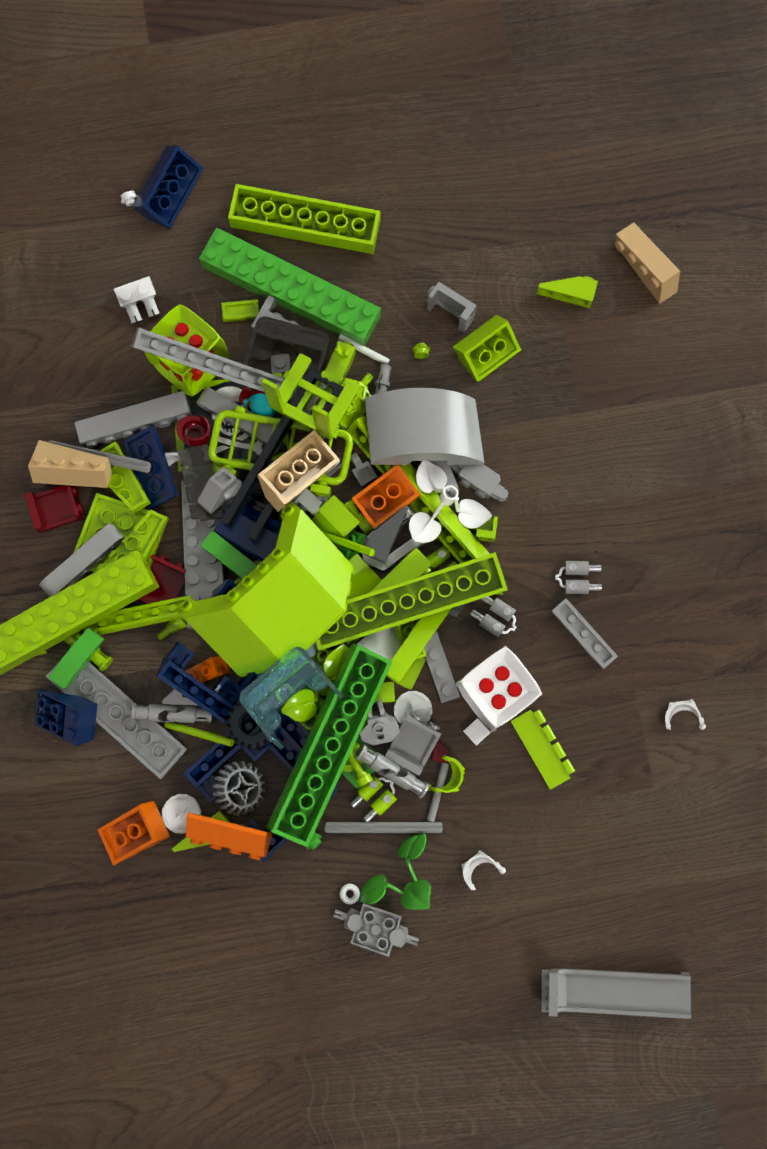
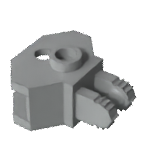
(379, 724)

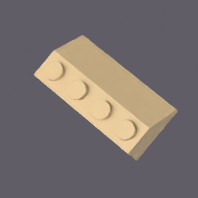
(296, 470)

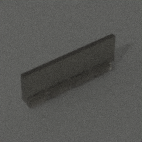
(197, 474)

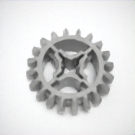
(243, 802)

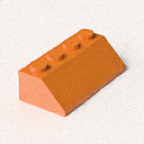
(227, 835)

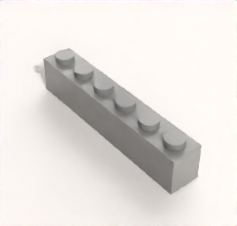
(132, 419)

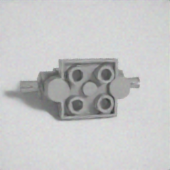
(375, 929)

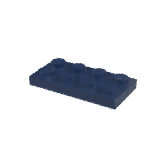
(159, 481)

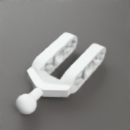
(399, 554)

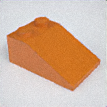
(386, 496)
(133, 832)

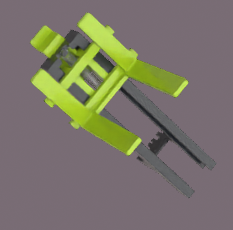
(318, 395)

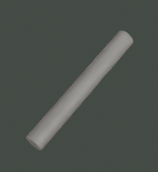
(436, 796)

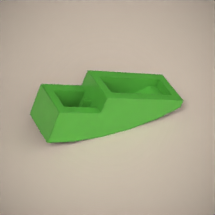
(76, 658)

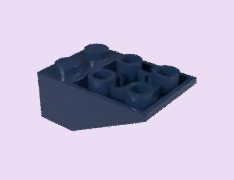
(66, 716)

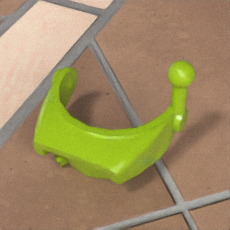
(456, 778)

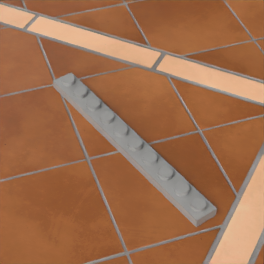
(203, 360)

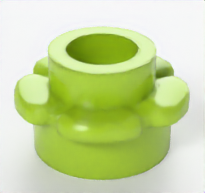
(421, 351)

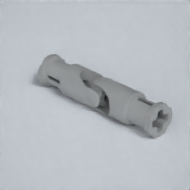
(179, 714)
(389, 769)

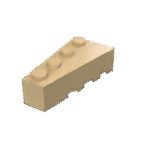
(648, 262)
(68, 466)

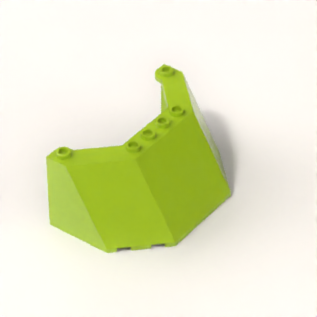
(280, 603)

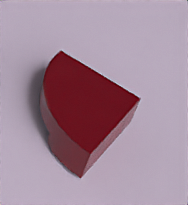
(438, 752)

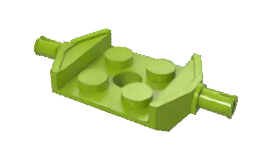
(358, 402)

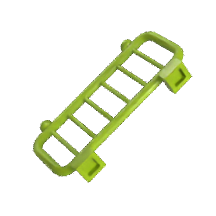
(319, 489)

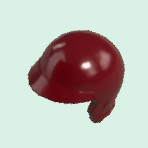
(194, 430)

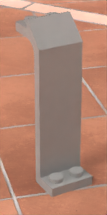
(616, 993)

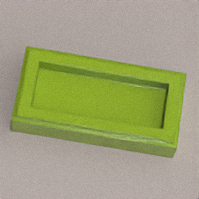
(240, 310)

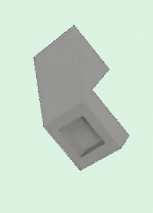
(213, 493)

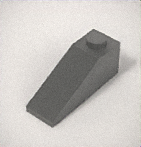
(385, 536)

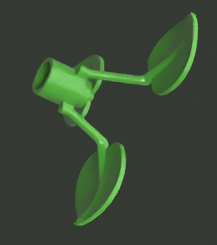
(415, 894)

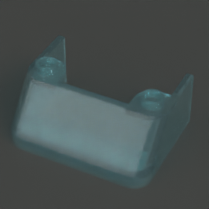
(278, 685)

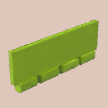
(538, 745)

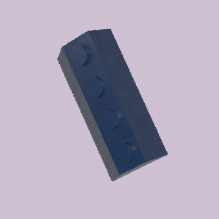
(168, 186)
(241, 529)

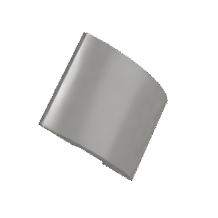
(423, 427)

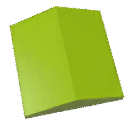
(335, 519)

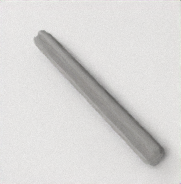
(116, 460)
(383, 827)

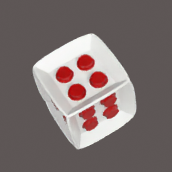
(499, 688)

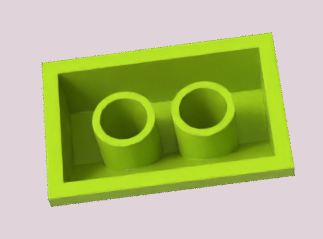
(487, 347)

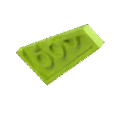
(141, 538)

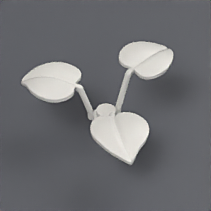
(433, 478)

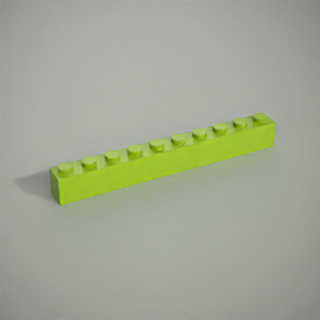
(453, 534)

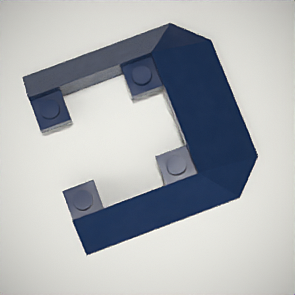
(225, 693)
(290, 734)

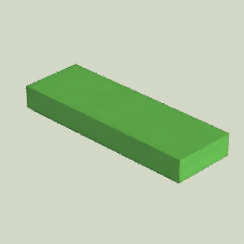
(227, 555)

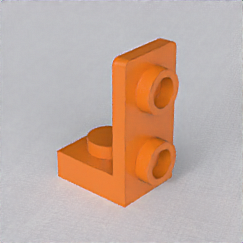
(210, 669)

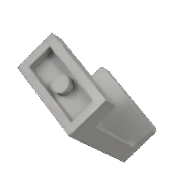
(453, 303)
(414, 743)

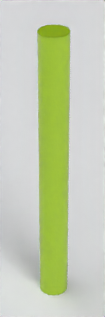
(349, 544)
(199, 733)

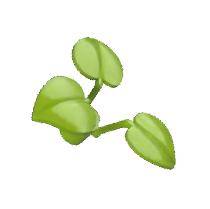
(302, 704)

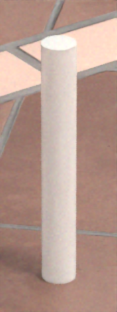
(361, 348)

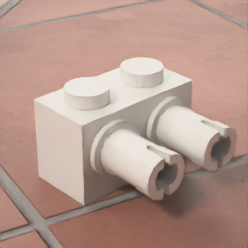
(131, 293)

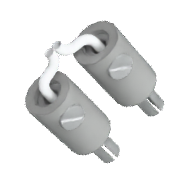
(578, 586)
(490, 623)

